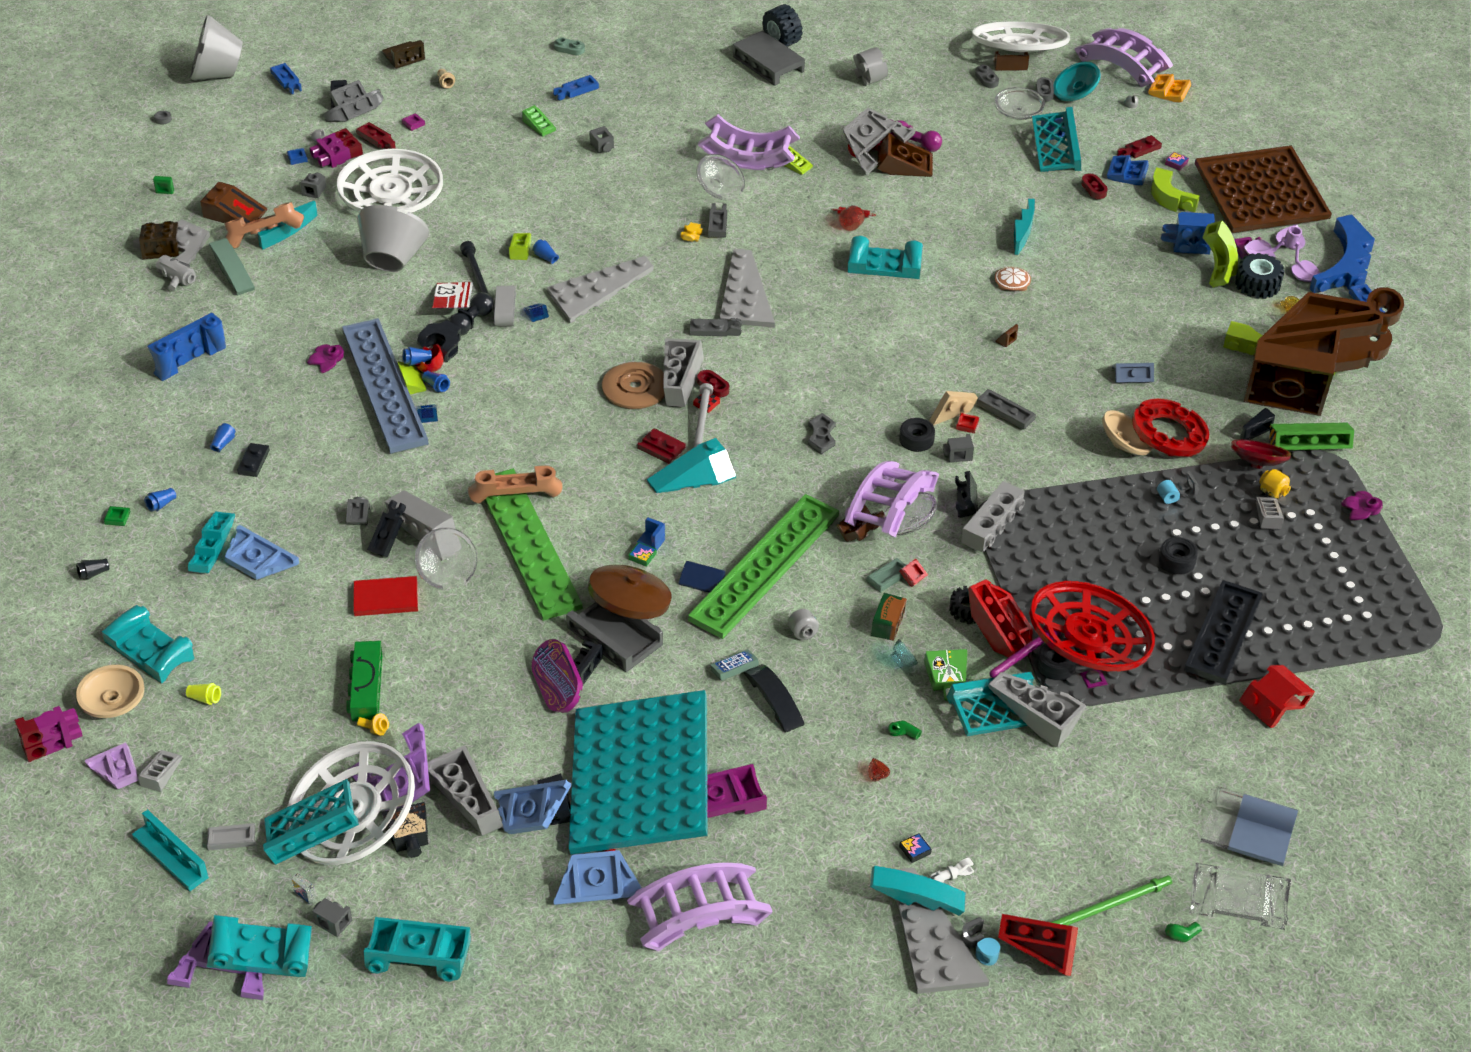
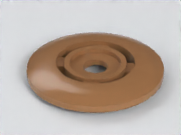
(618, 389)

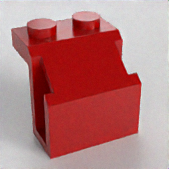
(1275, 694)

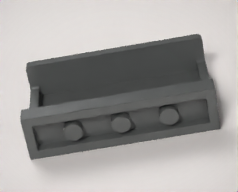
(767, 56)
(622, 638)

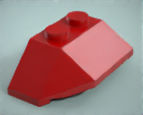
(999, 618)

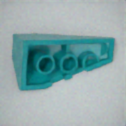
(700, 466)

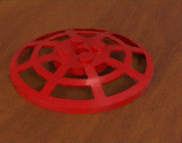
(1101, 631)

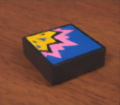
(915, 848)

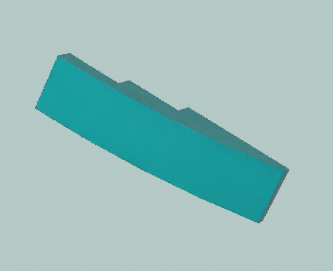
(1023, 227)
(277, 234)
(212, 541)
(917, 888)

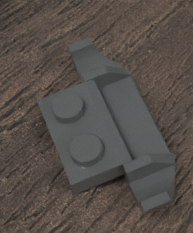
(352, 102)

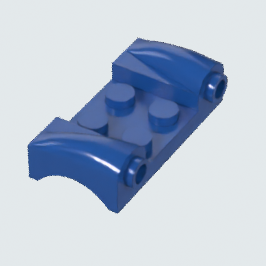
(186, 344)

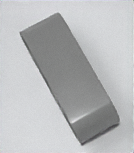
(505, 305)

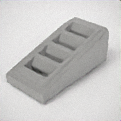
(1269, 513)
(158, 783)

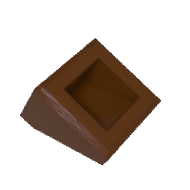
(1008, 337)

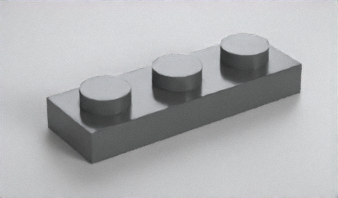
(1006, 409)

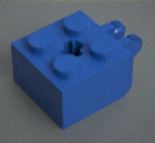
(1188, 233)

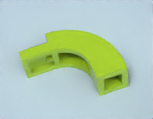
(1168, 195)
(1224, 251)

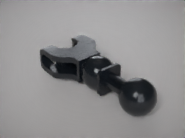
(450, 331)

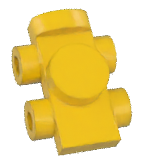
(692, 232)

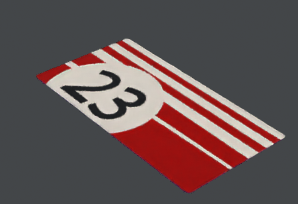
(453, 295)

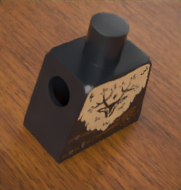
(412, 832)

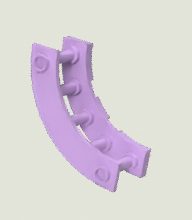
(1102, 49)
(748, 159)
(884, 476)
(705, 915)

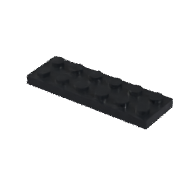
(1223, 632)

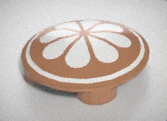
(1012, 279)

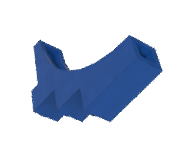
(1350, 270)

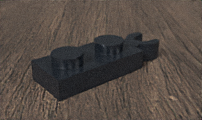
(387, 530)

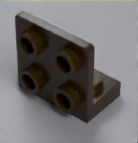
(405, 53)
(159, 240)

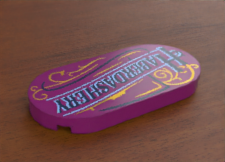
(556, 676)

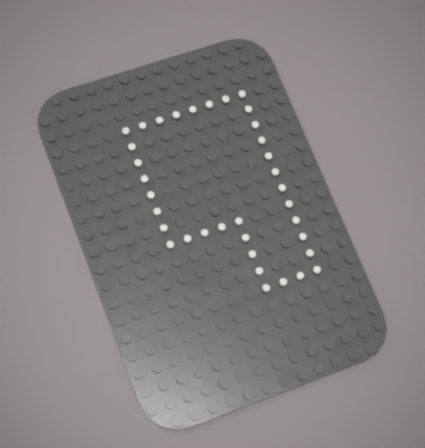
(1327, 582)

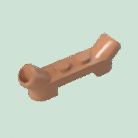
(283, 213)
(489, 484)

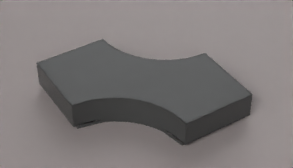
(821, 438)

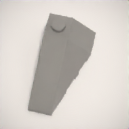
(1044, 711)

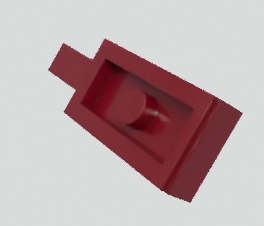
(376, 136)

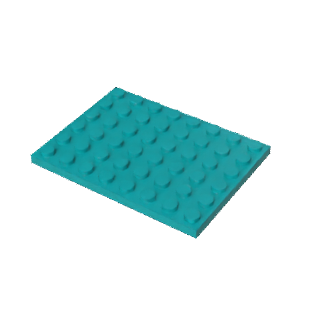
(639, 773)

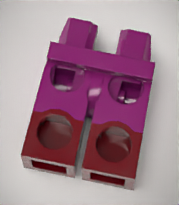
(336, 148)
(48, 732)

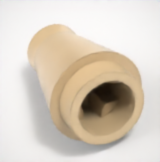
(445, 78)

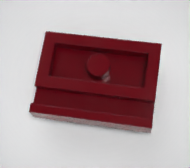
(661, 445)

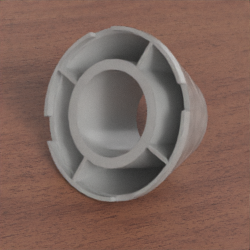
(216, 52)
(390, 236)

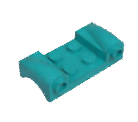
(885, 261)
(146, 644)
(418, 944)
(259, 947)

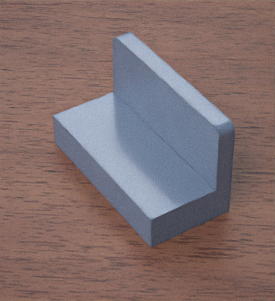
(1133, 372)

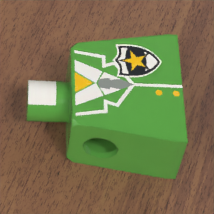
(946, 668)

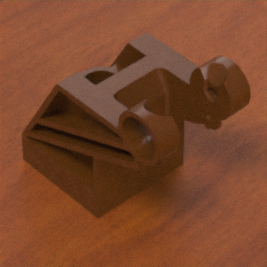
(1313, 341)

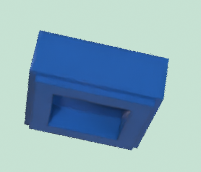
(297, 156)

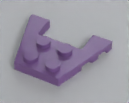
(418, 762)
(198, 956)

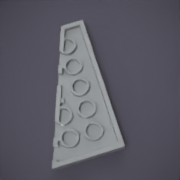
(590, 290)
(745, 292)
(936, 950)

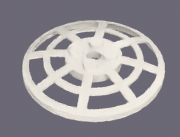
(1019, 41)
(380, 184)
(363, 794)

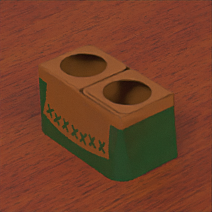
(888, 616)

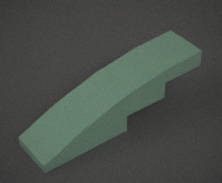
(231, 266)

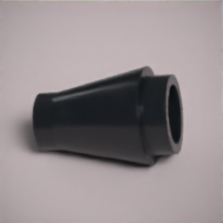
(89, 568)

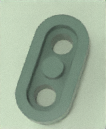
(569, 46)

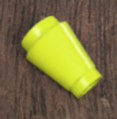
(204, 693)

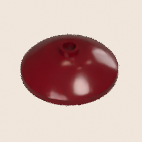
(1260, 453)

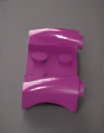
(734, 791)

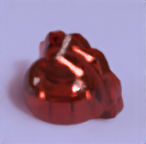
(878, 770)

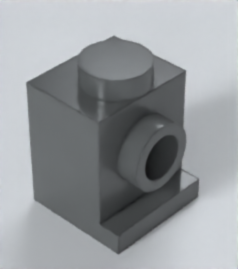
(605, 143)
(314, 181)
(959, 449)
(332, 916)

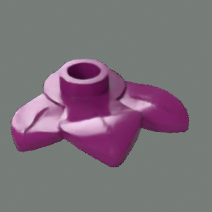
(326, 356)
(1362, 505)

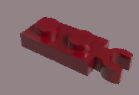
(1140, 147)

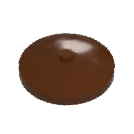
(629, 591)

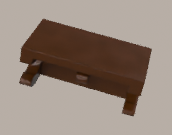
(1011, 62)

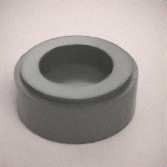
(162, 117)

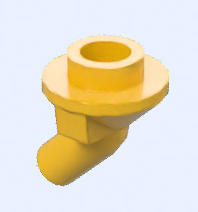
(377, 725)

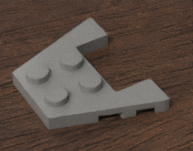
(868, 131)
(190, 240)

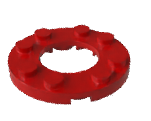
(1155, 408)

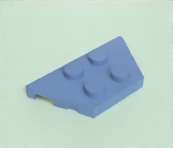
(257, 555)
(530, 806)
(596, 878)

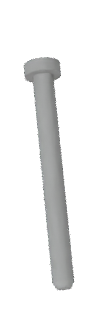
(706, 390)

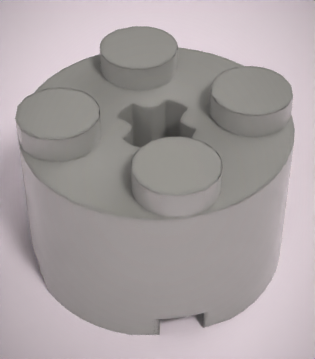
(870, 66)

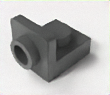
(357, 511)

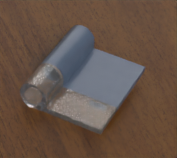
(1249, 825)

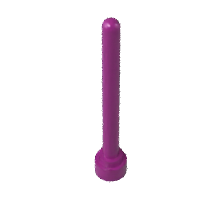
(1020, 654)

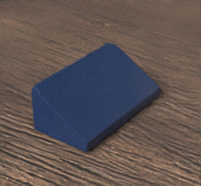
(700, 576)

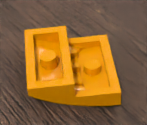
(1168, 88)

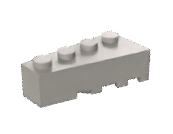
(683, 363)
(420, 516)
(462, 785)

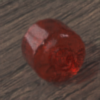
(851, 218)

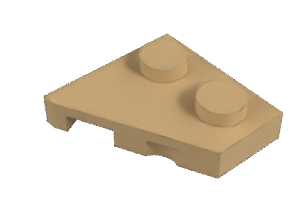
(952, 405)

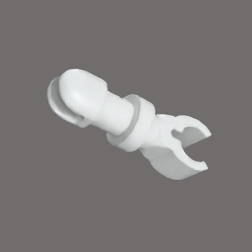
(961, 868)

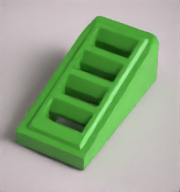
(537, 120)

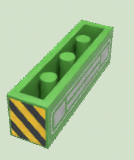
(1312, 436)

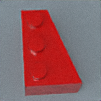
(1043, 940)

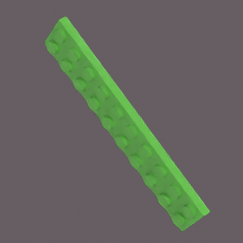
(533, 553)
(763, 566)

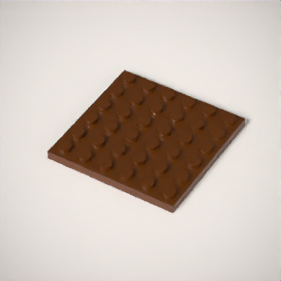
(1262, 189)

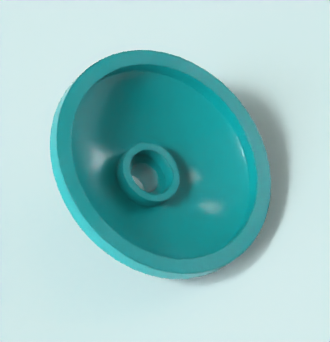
(1077, 81)

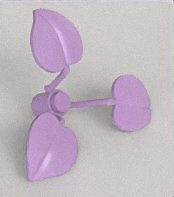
(1291, 238)

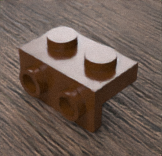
(860, 530)

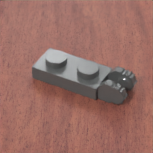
(717, 221)
(715, 327)

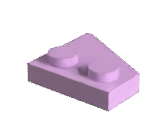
(115, 766)

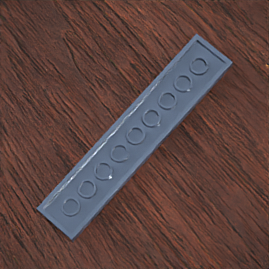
(385, 386)

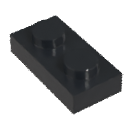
(253, 460)

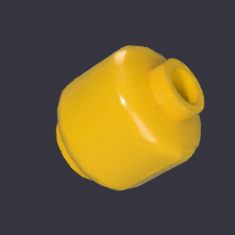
(1275, 483)

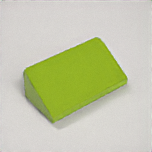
(411, 378)

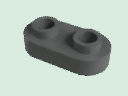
(986, 76)
(1045, 88)

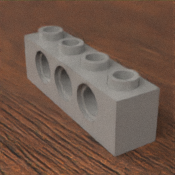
(993, 517)

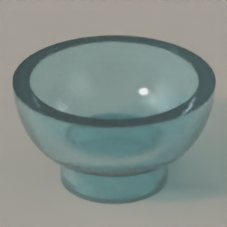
(902, 655)

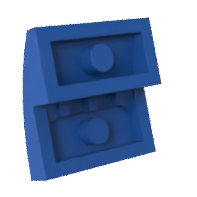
(1127, 171)

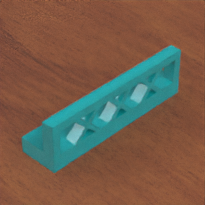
(170, 852)

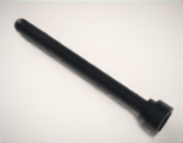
(468, 250)

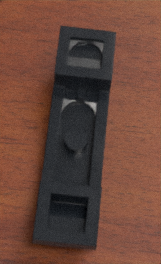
(777, 697)

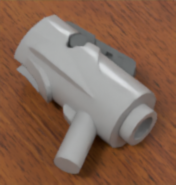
(175, 270)

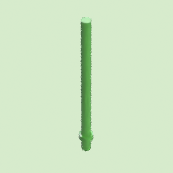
(1154, 885)

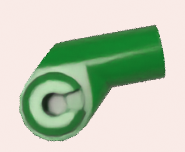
(904, 728)
(1182, 933)

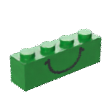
(365, 679)

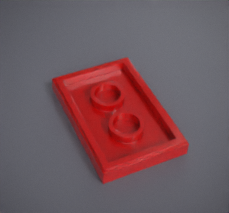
(385, 596)

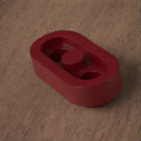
(1094, 186)
(720, 386)

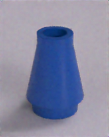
(544, 250)
(414, 356)
(437, 381)
(222, 437)
(159, 499)

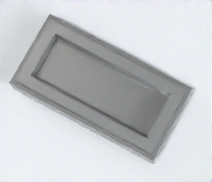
(231, 836)

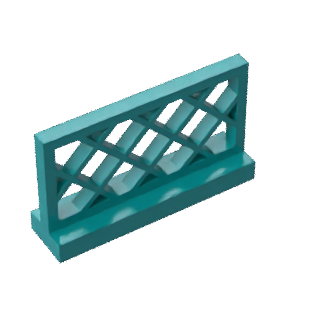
(1070, 135)
(976, 690)
(313, 830)

